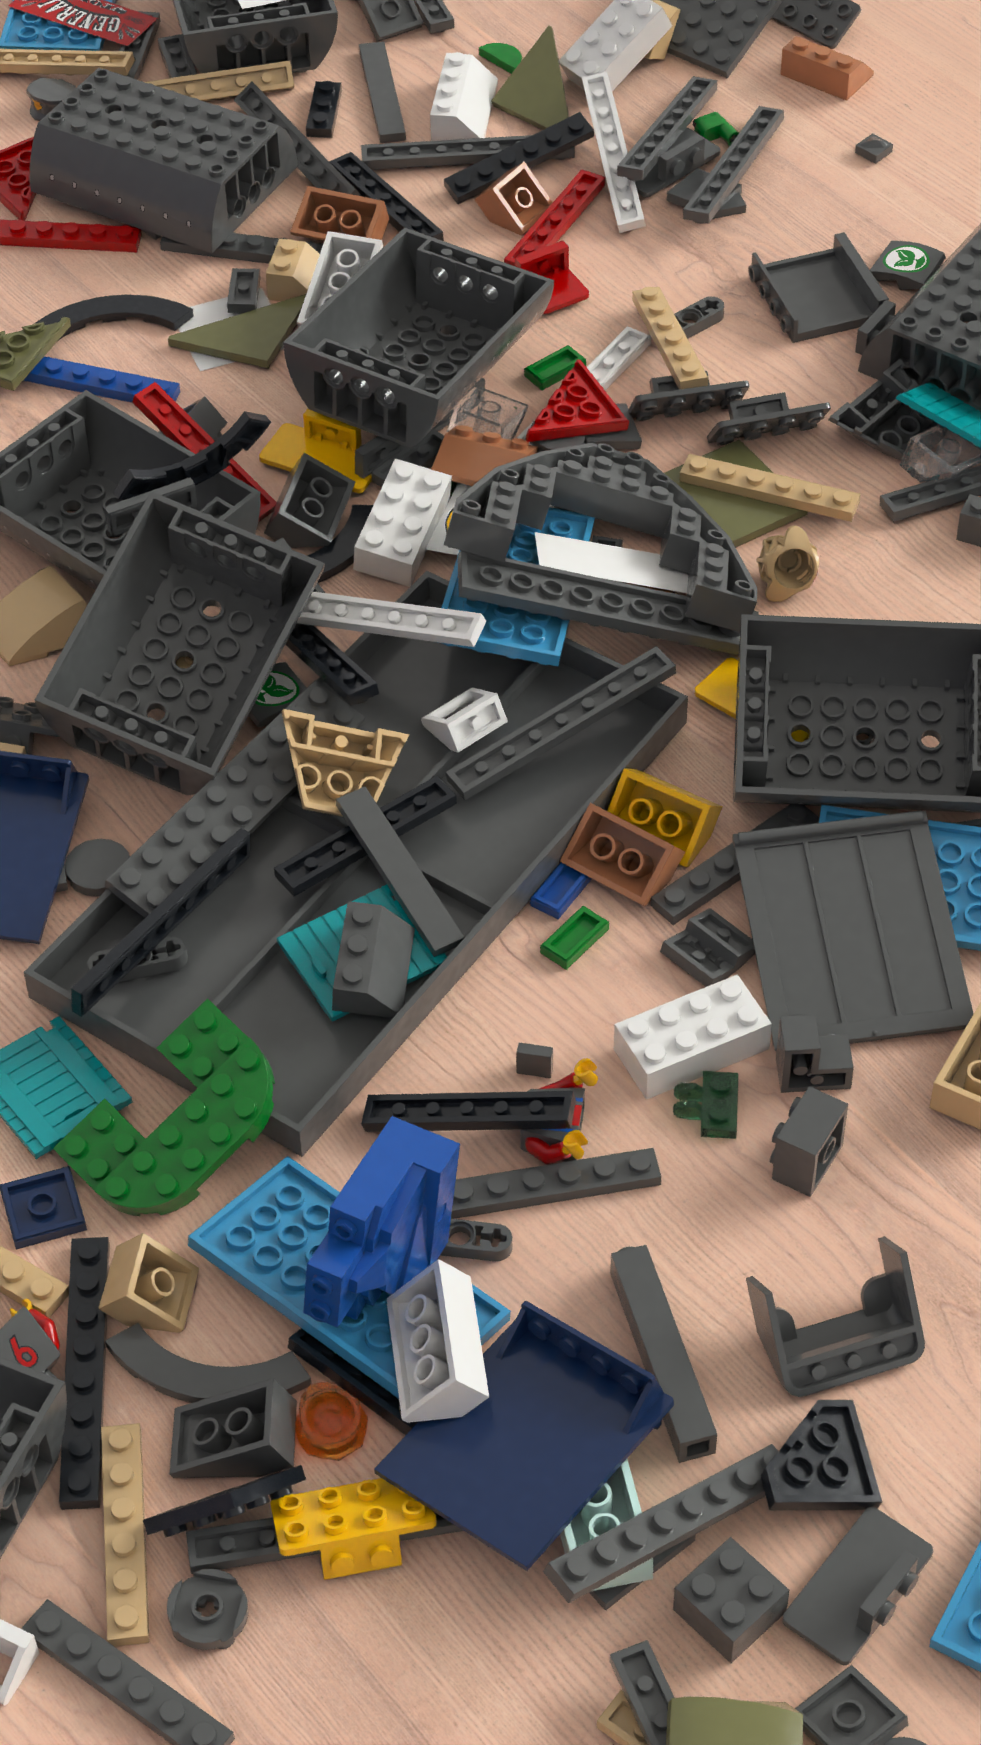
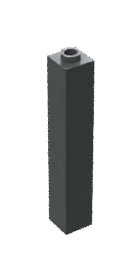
(663, 1351)

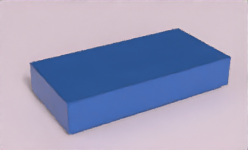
(559, 890)

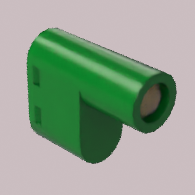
(715, 126)

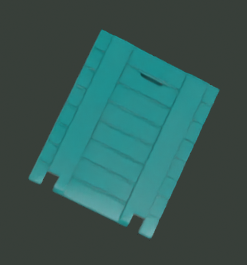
(945, 410)
(316, 947)
(52, 1085)

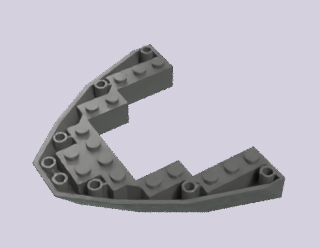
(616, 490)

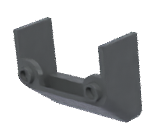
(848, 1346)

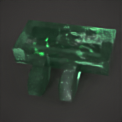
(718, 1105)

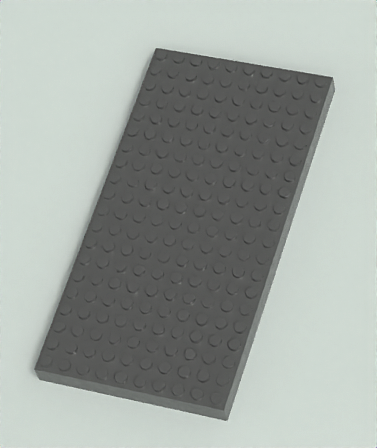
(477, 856)

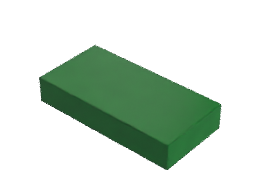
(552, 367)
(574, 937)

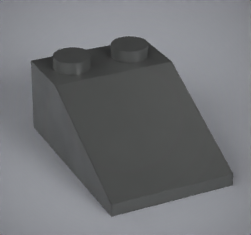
(235, 1433)

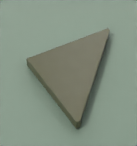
(536, 86)
(247, 337)
(25, 349)

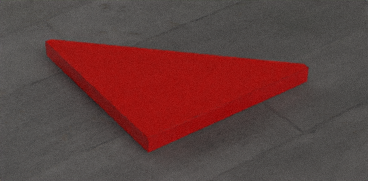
(15, 178)
(577, 409)

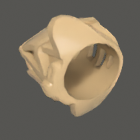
(787, 564)

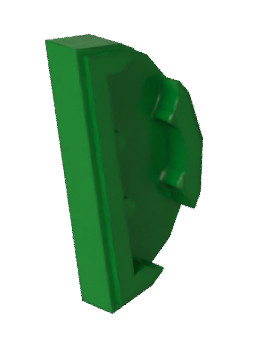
(502, 55)

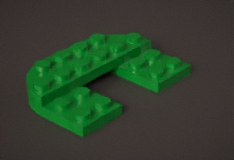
(193, 1141)

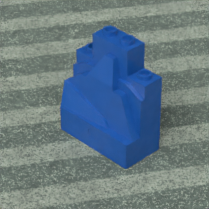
(384, 1222)

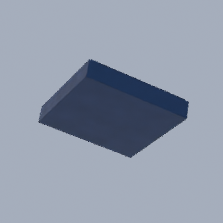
(42, 1207)

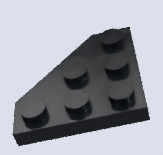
(823, 1464)
(225, 1503)

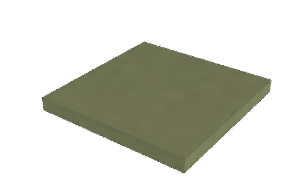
(738, 515)

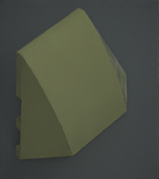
(732, 1722)

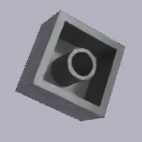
(808, 1140)
(730, 1599)

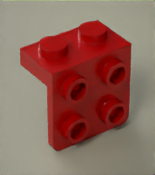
(554, 264)

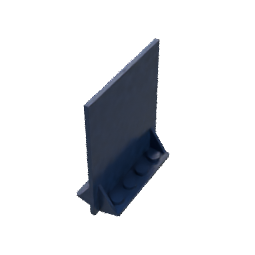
(36, 827)
(539, 1445)

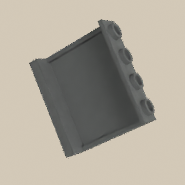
(819, 290)

